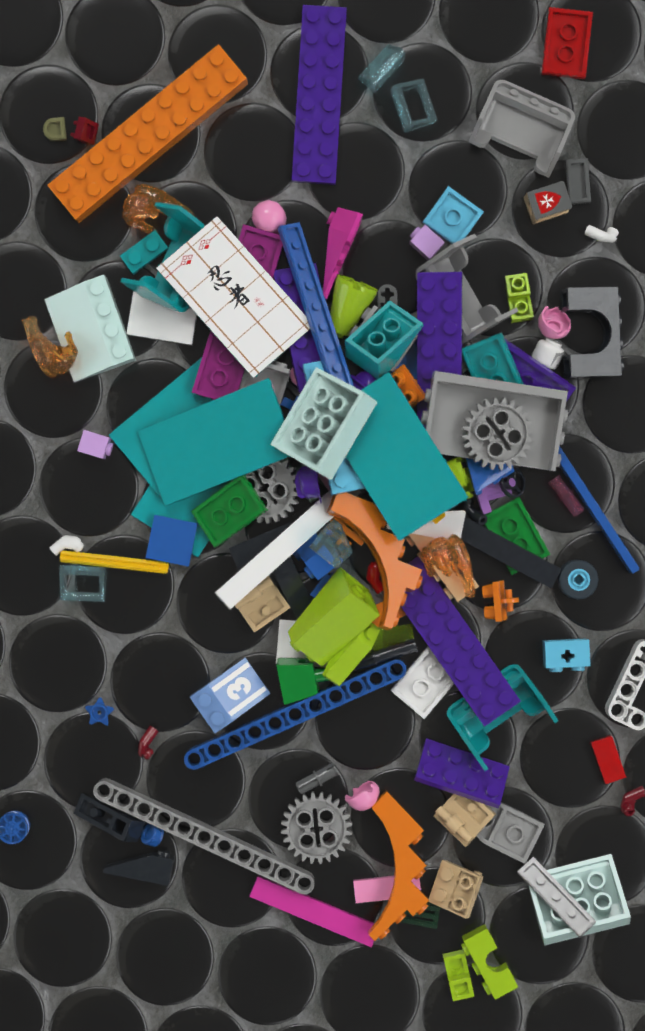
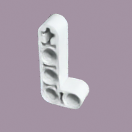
(635, 683)

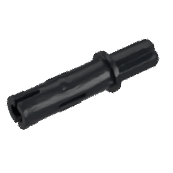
(388, 653)

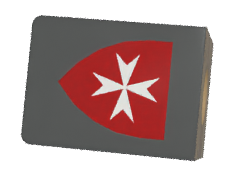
(547, 202)

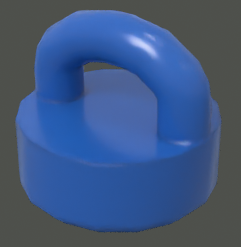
(152, 835)

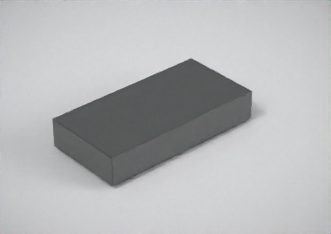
(578, 180)

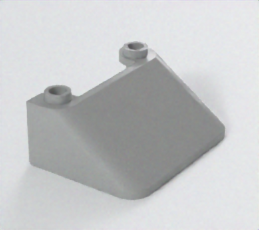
(524, 124)

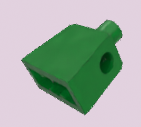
(298, 678)

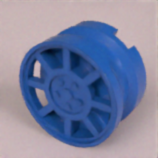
(14, 827)

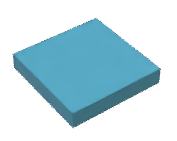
(452, 216)

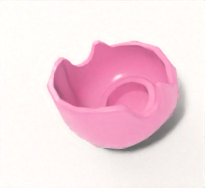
(268, 216)
(554, 323)
(364, 796)

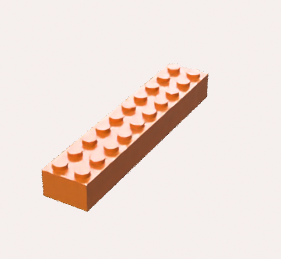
(148, 133)

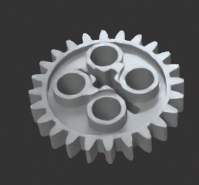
(481, 445)
(281, 476)
(297, 829)

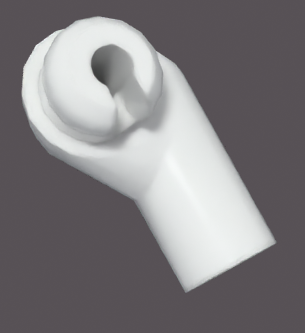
(602, 236)
(68, 542)

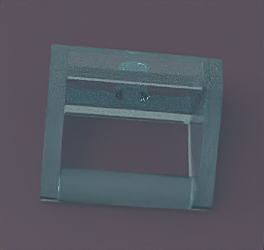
(382, 67)
(402, 109)
(329, 540)
(82, 570)

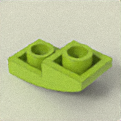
(519, 296)

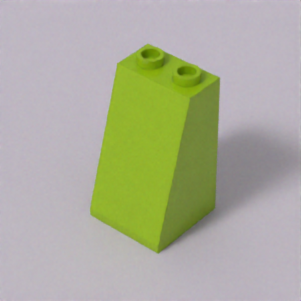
(333, 618)

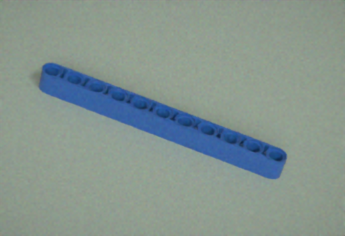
(288, 722)

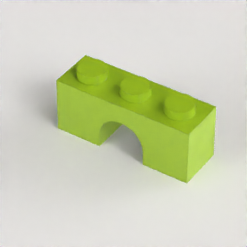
(497, 979)

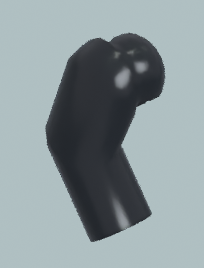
(473, 513)

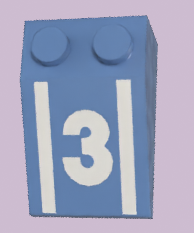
(229, 695)

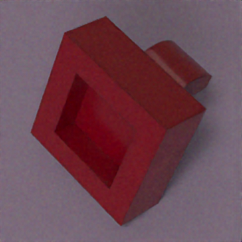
(85, 130)

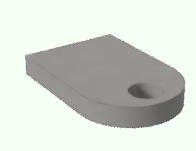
(511, 832)

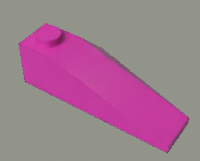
(341, 234)

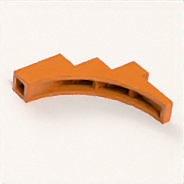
(396, 575)
(408, 865)

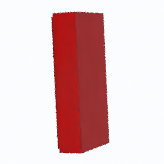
(608, 759)

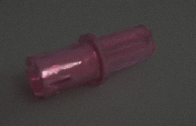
(566, 495)

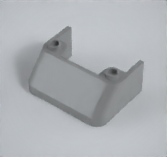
(474, 317)

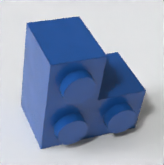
(315, 564)

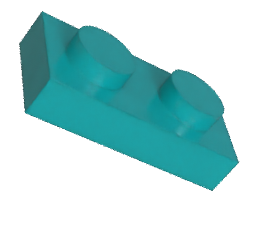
(144, 252)

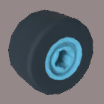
(572, 574)

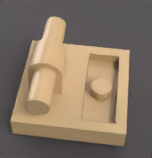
(262, 604)
(464, 817)
(455, 888)

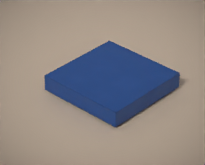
(171, 540)

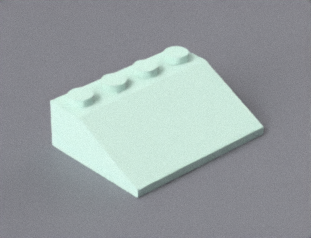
(95, 327)
(324, 423)
(595, 887)

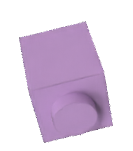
(426, 242)
(95, 444)

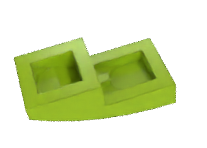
(458, 975)

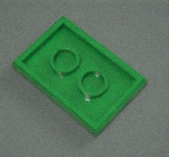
(229, 510)
(517, 526)

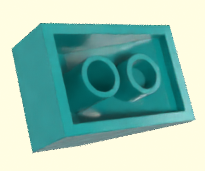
(382, 339)

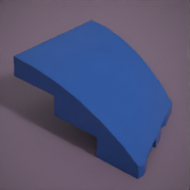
(484, 476)

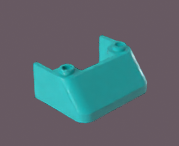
(179, 228)
(472, 729)

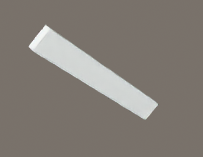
(277, 552)

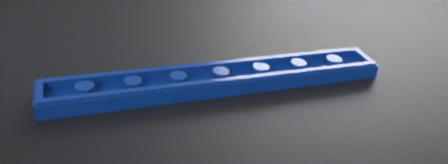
(314, 302)
(597, 514)

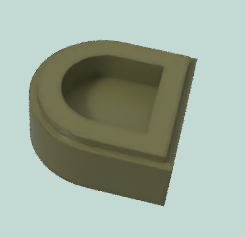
(55, 129)

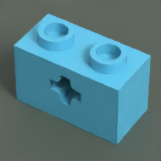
(577, 647)

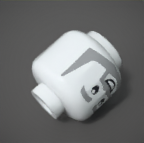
(548, 353)

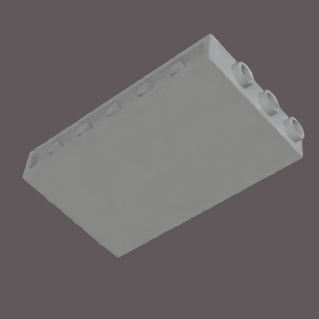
(455, 394)

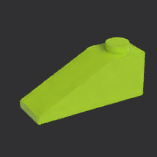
(351, 655)

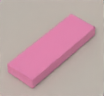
(375, 888)

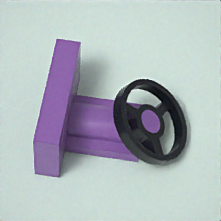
(501, 489)

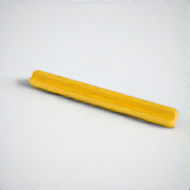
(114, 562)

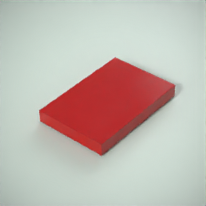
(567, 43)

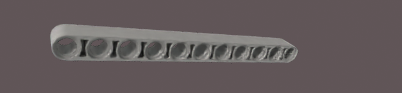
(211, 845)

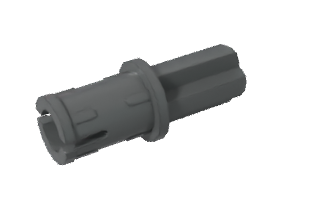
(317, 778)

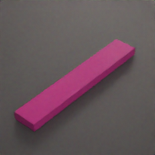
(312, 910)

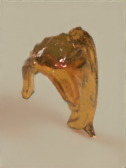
(141, 206)
(50, 357)
(449, 552)

